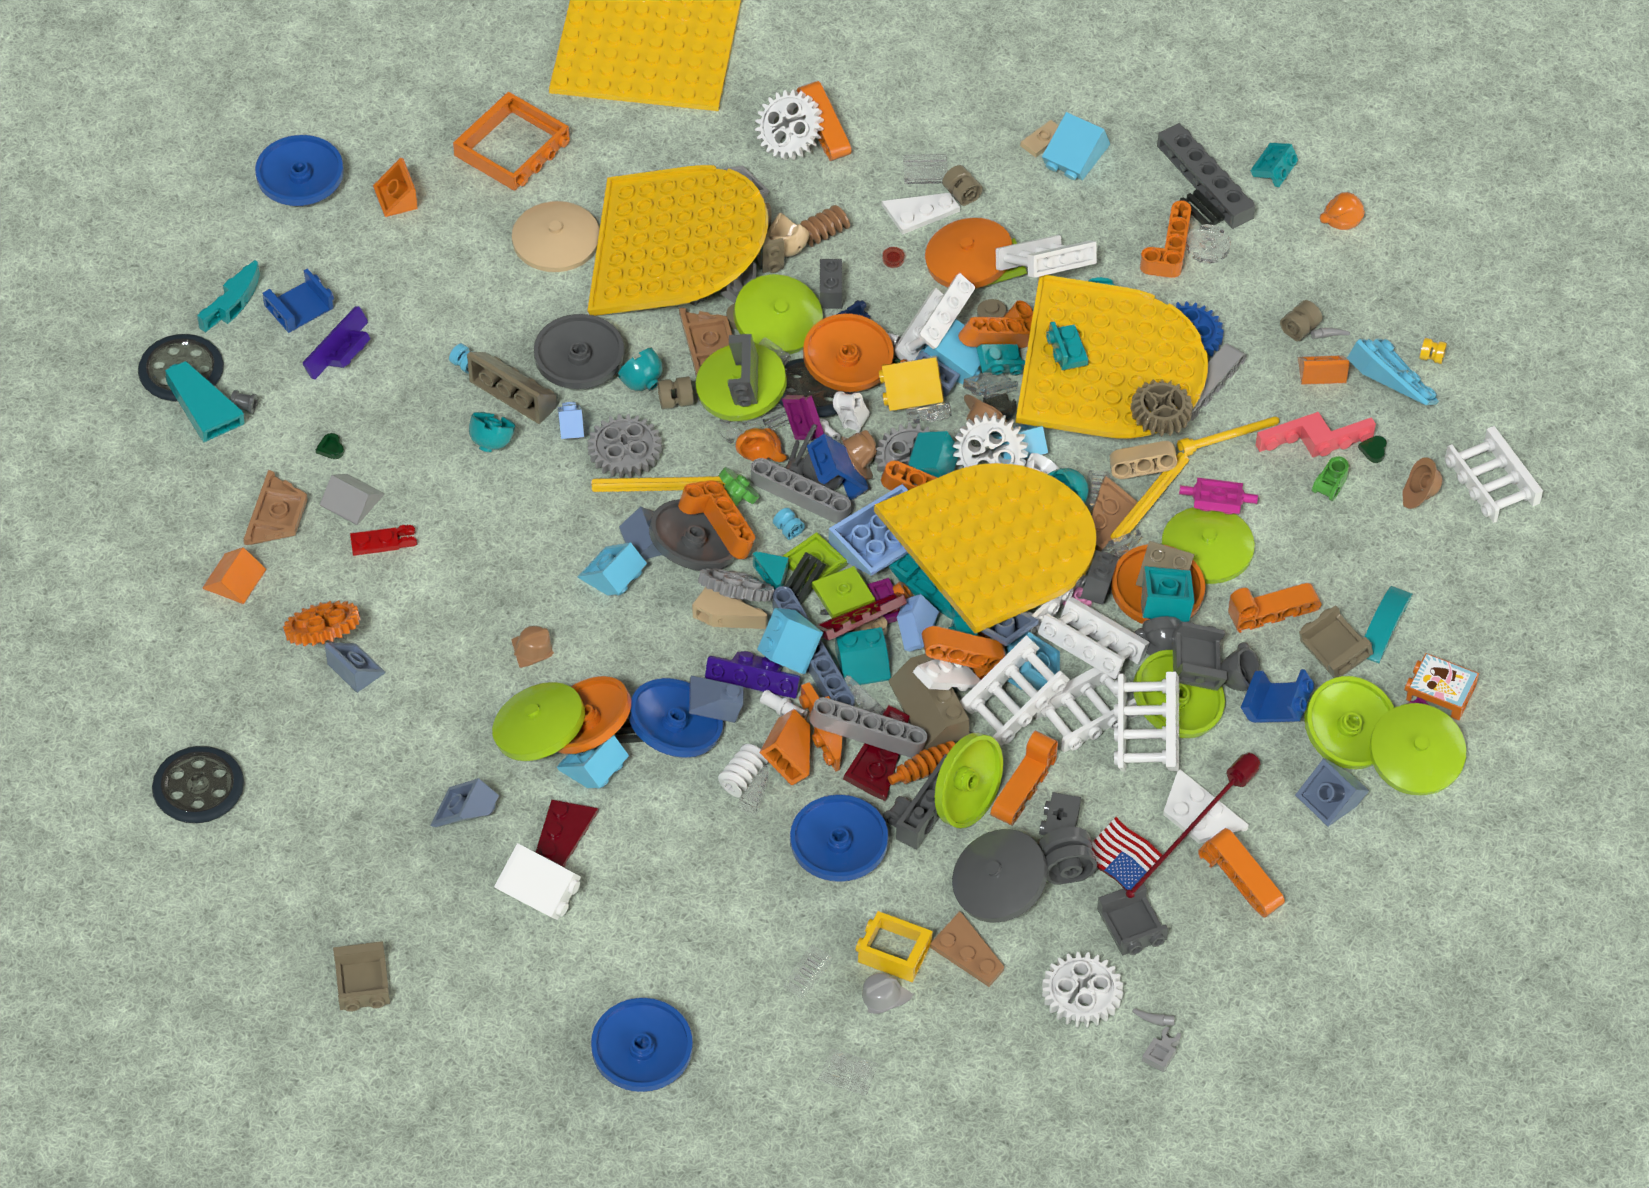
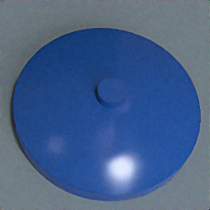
(299, 170)
(663, 719)
(839, 838)
(641, 1044)

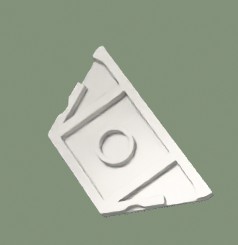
(1186, 803)

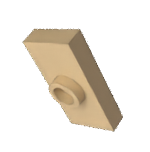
(1039, 140)

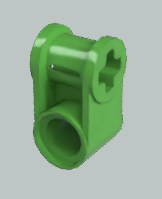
(1330, 481)

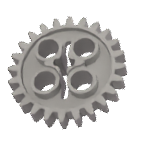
(900, 440)
(624, 446)
(736, 585)

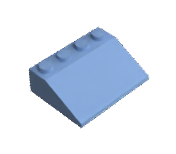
(866, 539)

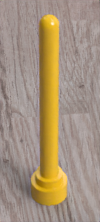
(1190, 445)

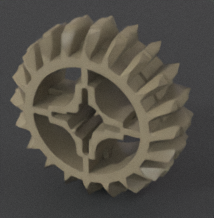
(1161, 402)

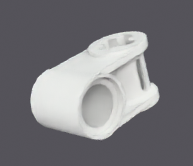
(851, 410)

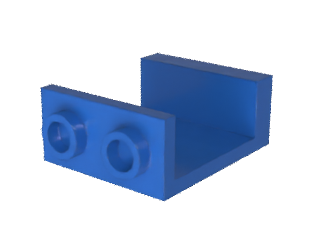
(300, 303)
(832, 459)
(1276, 701)

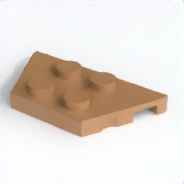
(704, 334)
(276, 511)

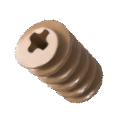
(824, 222)

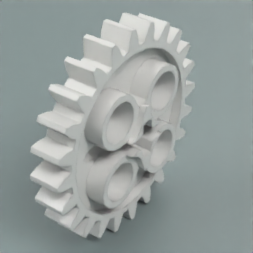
(783, 107)
(981, 431)
(1065, 977)

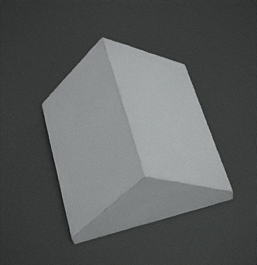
(349, 497)

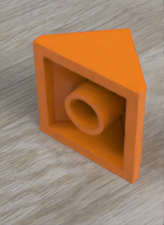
(396, 190)
(1323, 369)
(235, 575)

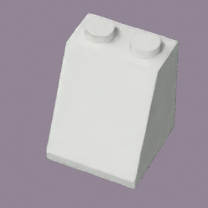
(538, 882)

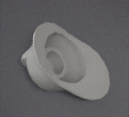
(883, 993)

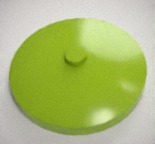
(778, 310)
(720, 367)
(1218, 540)
(1198, 706)
(1343, 718)
(538, 721)
(1417, 749)
(968, 780)

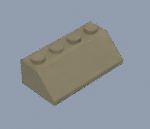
(510, 386)
(930, 709)

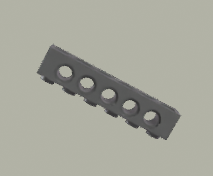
(1206, 175)

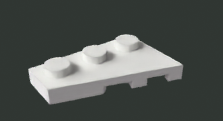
(920, 211)
(944, 675)

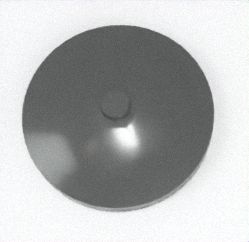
(578, 351)
(687, 538)
(999, 875)

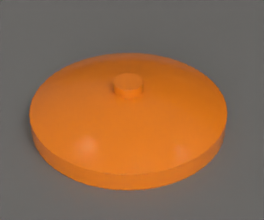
(968, 249)
(847, 352)
(1129, 595)
(606, 710)

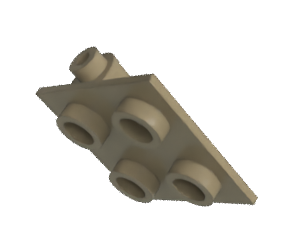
(1164, 557)

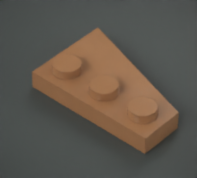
(1109, 510)
(967, 950)

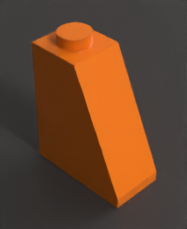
(789, 747)

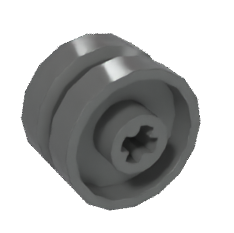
(1068, 855)

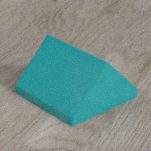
(933, 453)

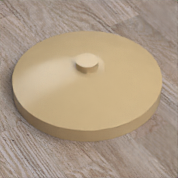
(555, 236)

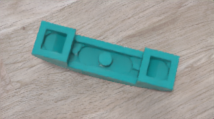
(919, 583)
(1385, 620)

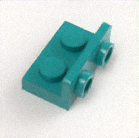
(1275, 162)
(1066, 346)
(1000, 359)

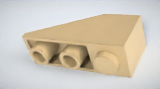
(727, 612)

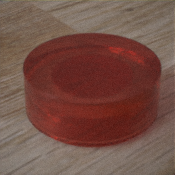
(893, 257)

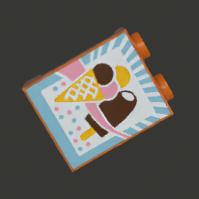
(1442, 684)

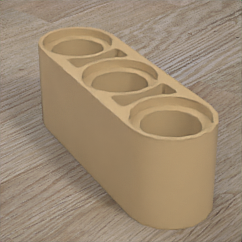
(1143, 460)

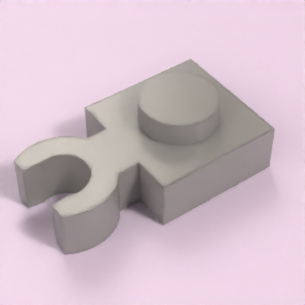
(1161, 1053)

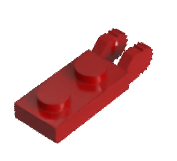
(382, 540)

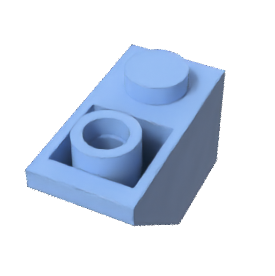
(570, 420)
(913, 619)

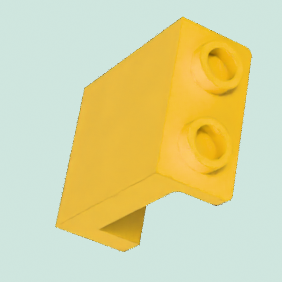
(911, 383)

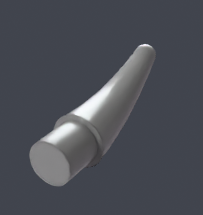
(1327, 332)
(1157, 1019)

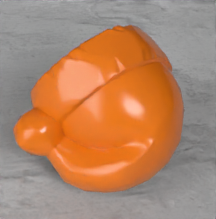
(1343, 211)

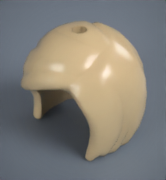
(794, 235)

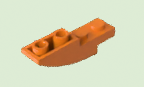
(829, 742)

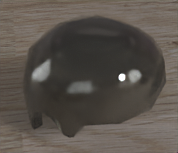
(1003, 405)

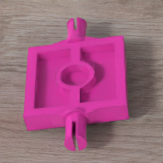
(1218, 495)

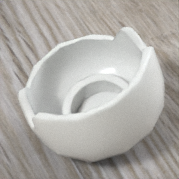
(1040, 463)

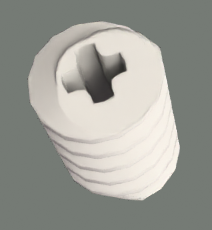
(741, 770)

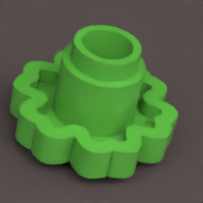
(738, 487)

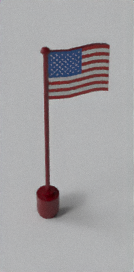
(1132, 858)

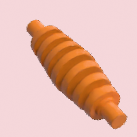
(921, 764)

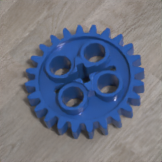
(1206, 325)

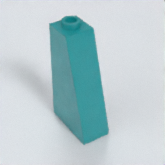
(202, 402)

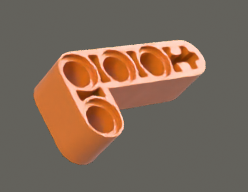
(833, 136)
(1169, 260)
(1010, 329)
(900, 473)
(713, 501)
(1272, 607)
(963, 649)
(1040, 754)
(1243, 871)

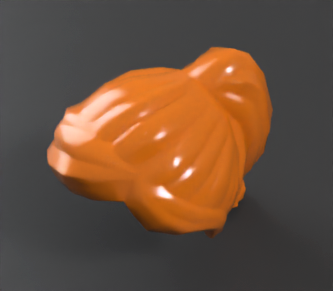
(760, 444)

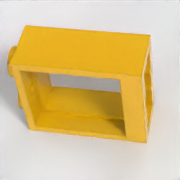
(888, 963)

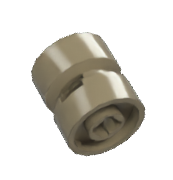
(962, 185)
(1301, 320)
(683, 392)

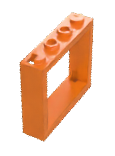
(493, 117)

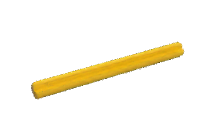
(647, 484)
(1150, 497)

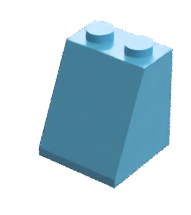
(1075, 147)
(956, 354)

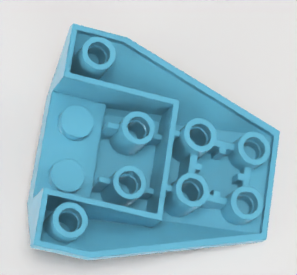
(1381, 363)

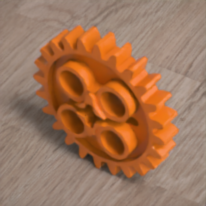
(321, 623)

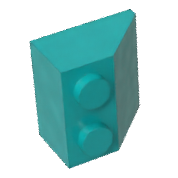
(1167, 593)
(863, 656)

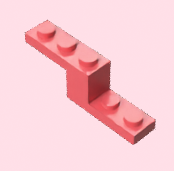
(1315, 434)

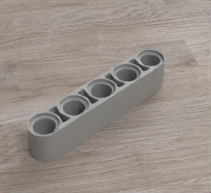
(1220, 368)
(800, 490)
(867, 727)

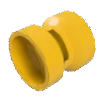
(1438, 350)

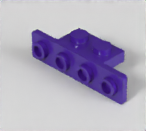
(339, 345)
(753, 673)

